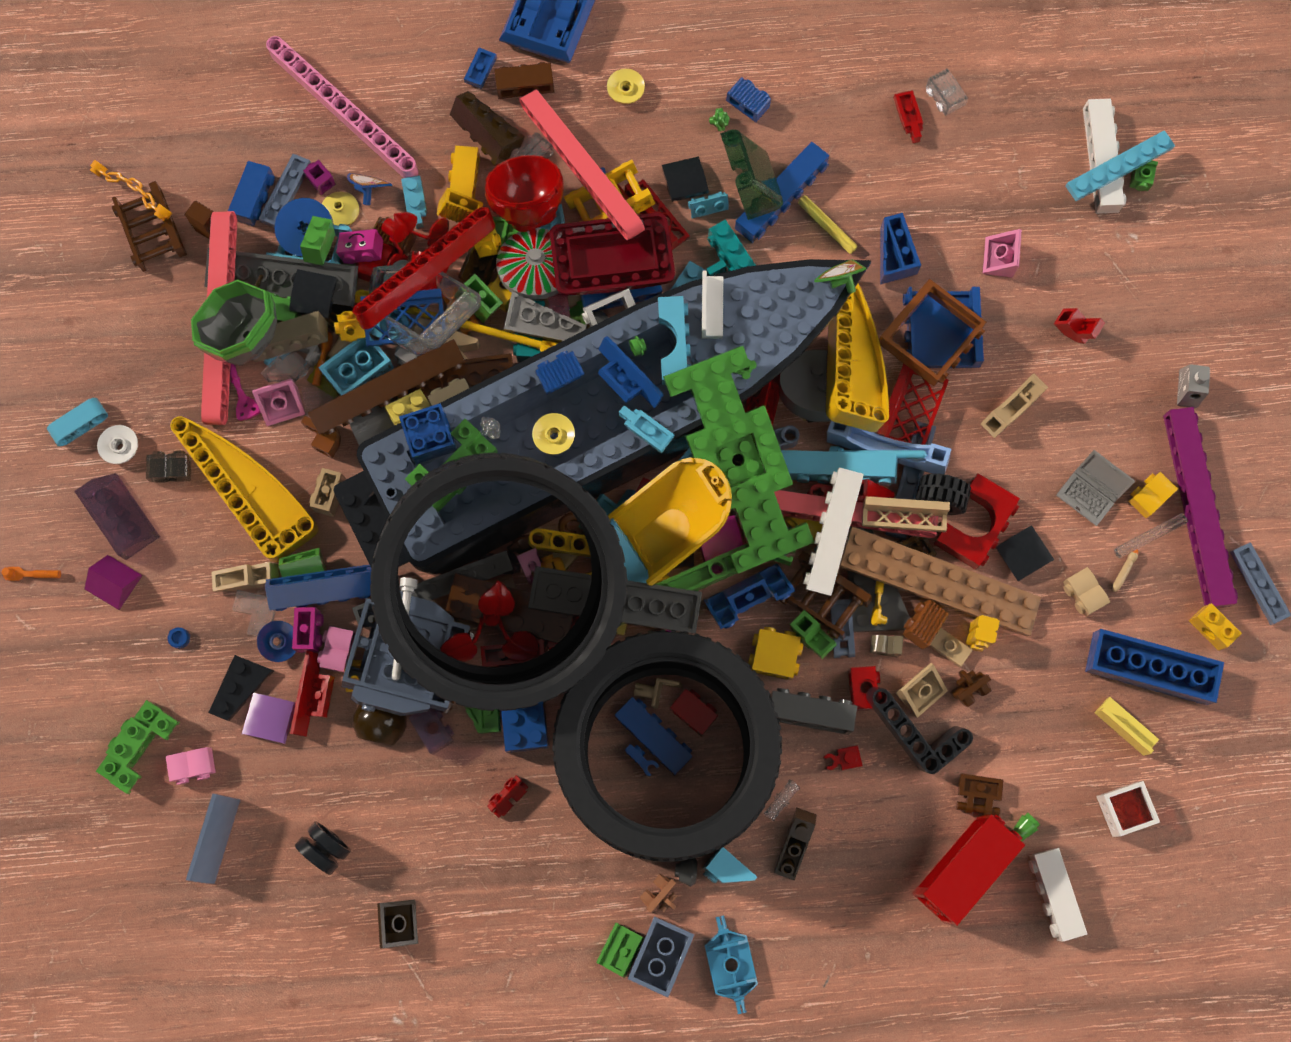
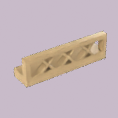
(908, 507)

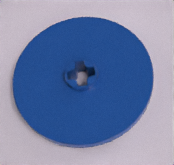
(290, 221)

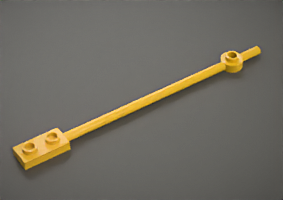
(542, 345)

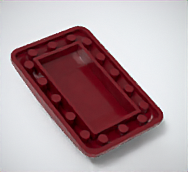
(598, 259)

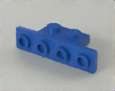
(625, 376)

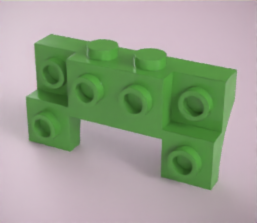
(471, 443)
(132, 742)

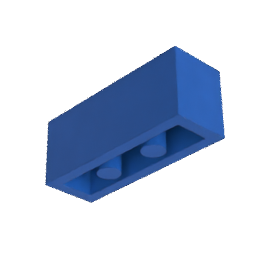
(252, 192)

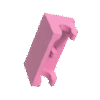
(528, 562)

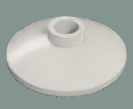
(111, 438)

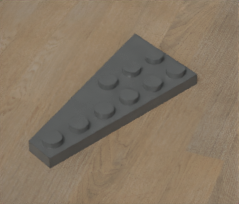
(891, 605)

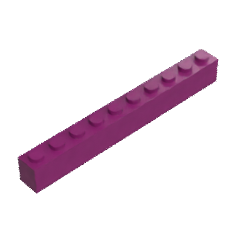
(1200, 508)

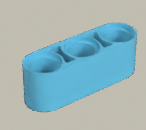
(77, 422)

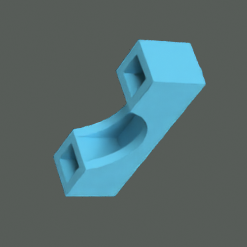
(672, 316)

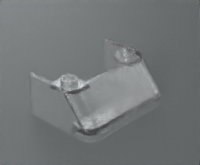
(461, 307)

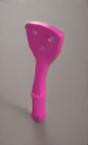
(242, 398)

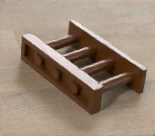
(168, 228)
(841, 586)

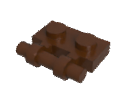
(979, 787)

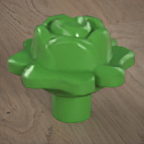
(719, 119)

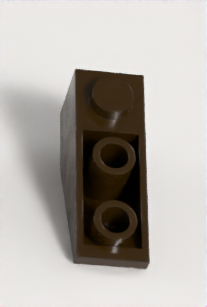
(795, 843)

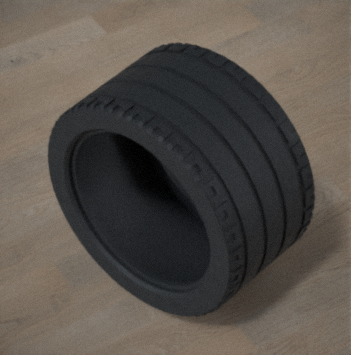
(695, 659)

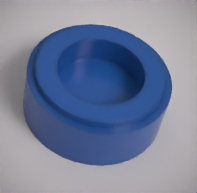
(178, 638)

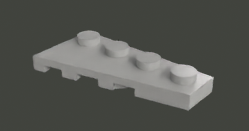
(538, 321)

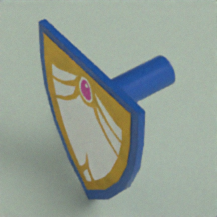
(364, 184)

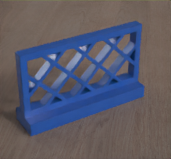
(420, 298)

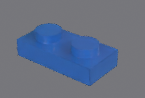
(480, 68)

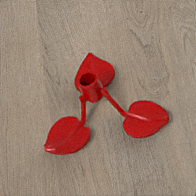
(403, 225)
(492, 604)

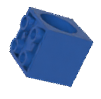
(428, 433)

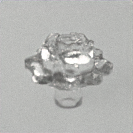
(490, 427)

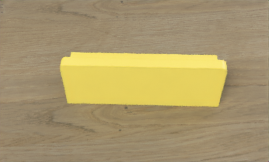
(1127, 726)

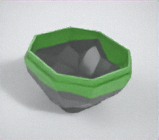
(235, 323)

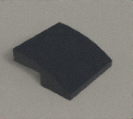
(685, 179)
(312, 293)
(1024, 553)

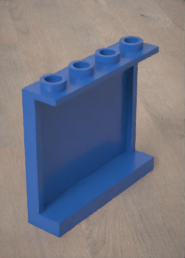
(937, 333)

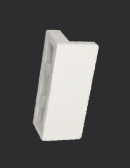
(712, 306)

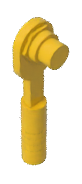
(877, 617)

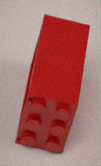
(969, 869)

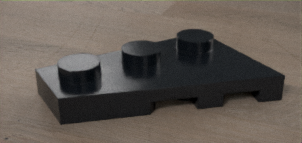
(237, 686)

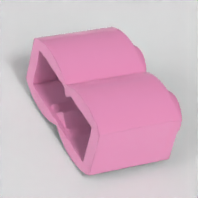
(336, 649)
(190, 764)

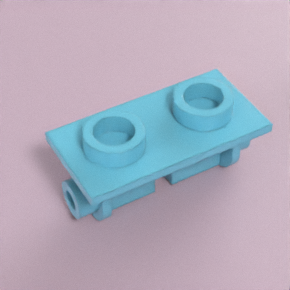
(715, 203)

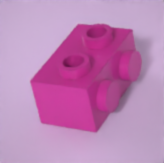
(307, 629)

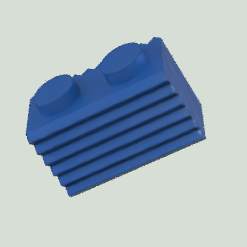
(748, 99)
(559, 372)

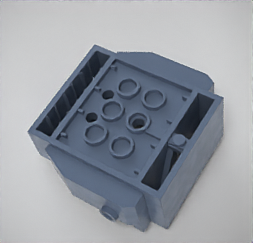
(375, 683)

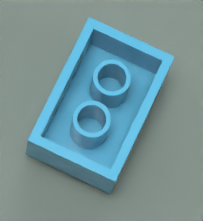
(355, 366)

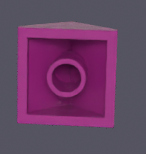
(111, 581)

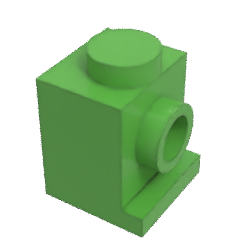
(1143, 177)

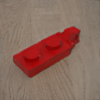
(909, 114)

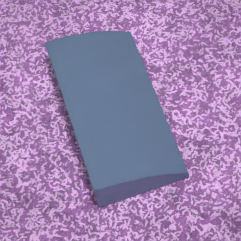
(213, 839)

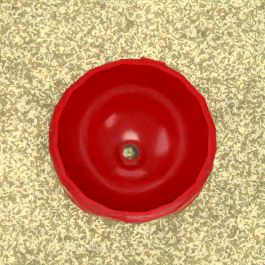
(525, 191)

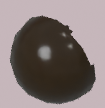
(379, 726)

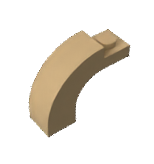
(1014, 406)

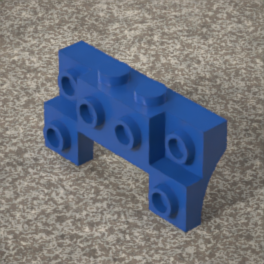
(748, 593)

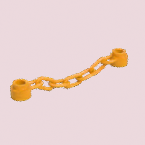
(161, 212)

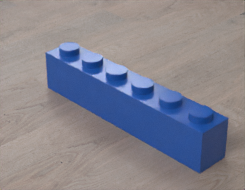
(791, 185)
(318, 587)

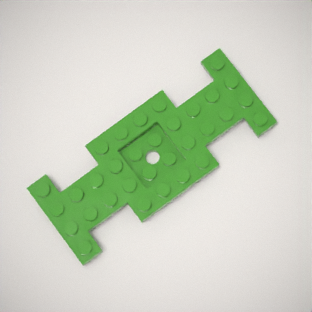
(728, 433)

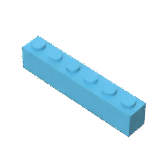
(819, 465)

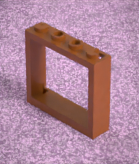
(951, 304)

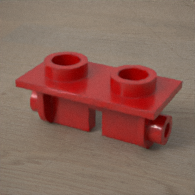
(501, 802)

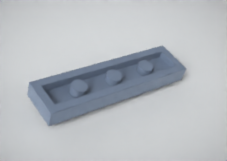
(285, 189)
(1260, 583)

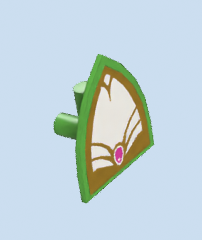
(841, 275)

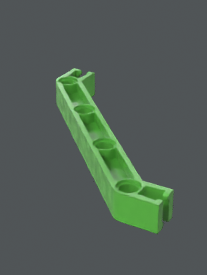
(702, 575)

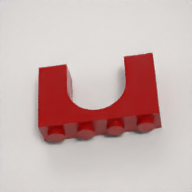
(999, 505)

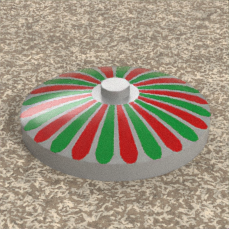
(527, 264)

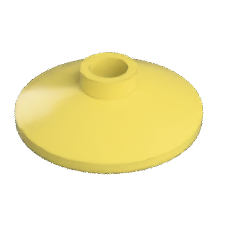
(625, 79)
(349, 210)
(551, 424)

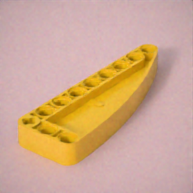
(856, 368)
(262, 494)

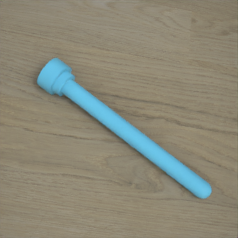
(914, 454)

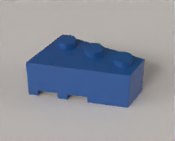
(897, 250)

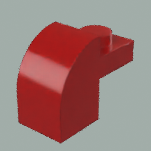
(1077, 326)

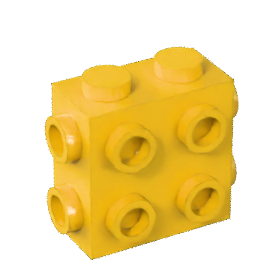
(776, 653)

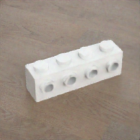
(1057, 895)

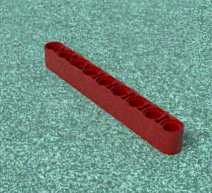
(424, 268)

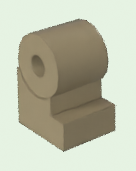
(886, 645)

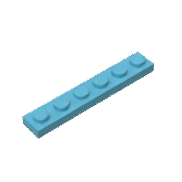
(1120, 165)

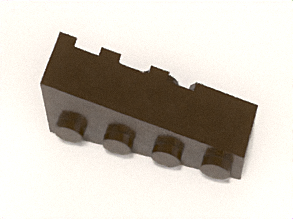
(486, 127)

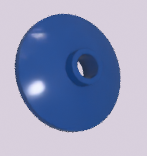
(282, 631)

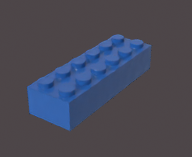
(1154, 667)

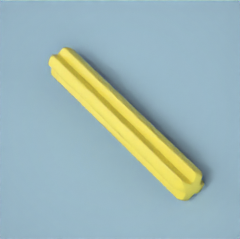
(827, 224)

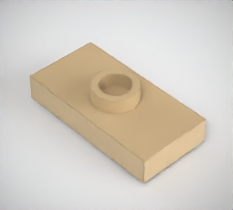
(950, 647)

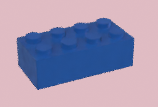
(525, 728)

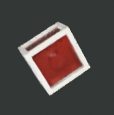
(1128, 809)

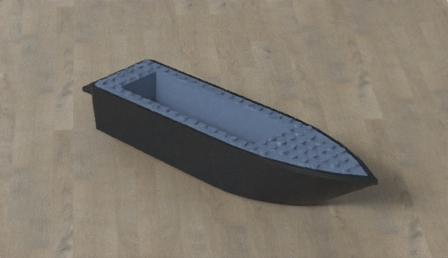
(766, 310)

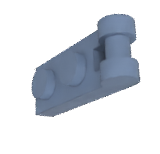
(835, 612)

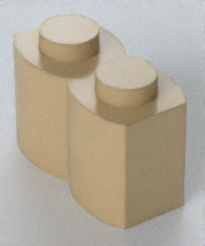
(1086, 592)

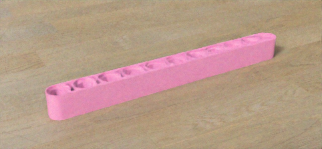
(338, 100)

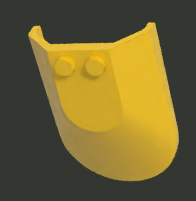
(675, 514)

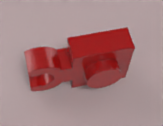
(847, 758)

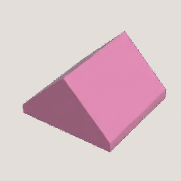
(1002, 254)
(279, 402)

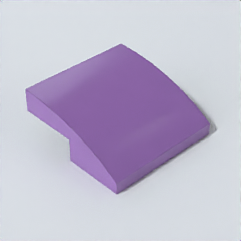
(269, 718)

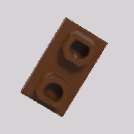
(970, 683)

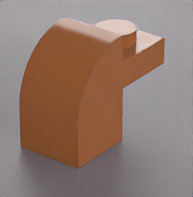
(324, 444)

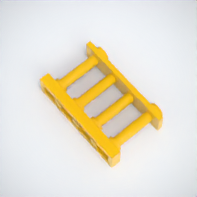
(627, 170)

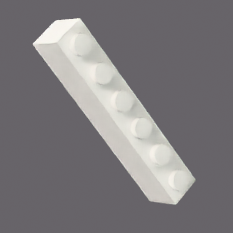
(1102, 147)
(834, 531)

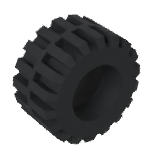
(945, 489)

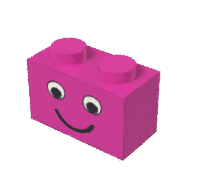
(359, 246)

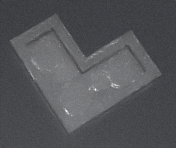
(257, 607)

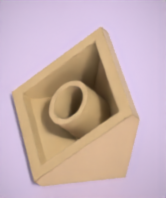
(922, 690)

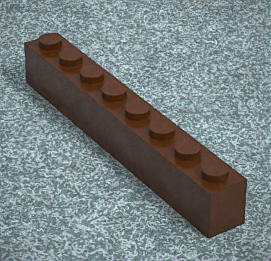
(386, 386)

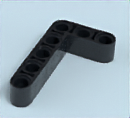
(912, 735)

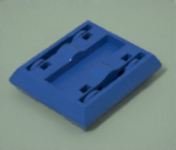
(542, 23)

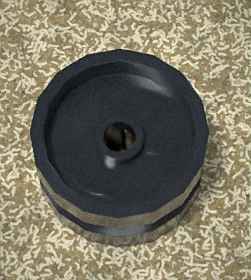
(323, 848)

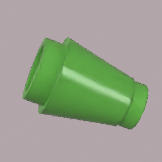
(1026, 826)

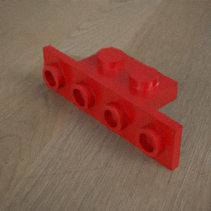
(312, 696)

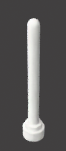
(407, 586)

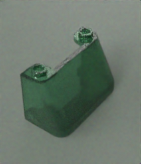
(757, 183)

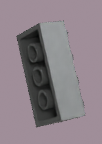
(814, 712)

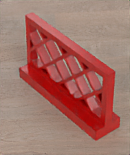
(896, 400)

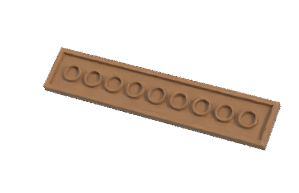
(939, 581)

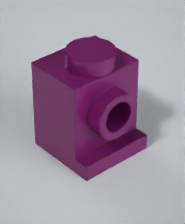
(319, 177)

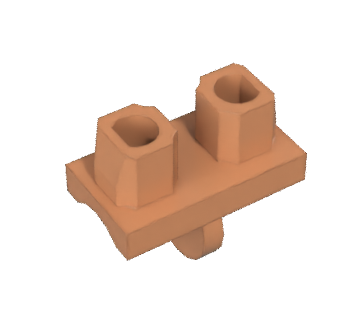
(652, 901)

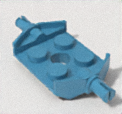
(734, 983)

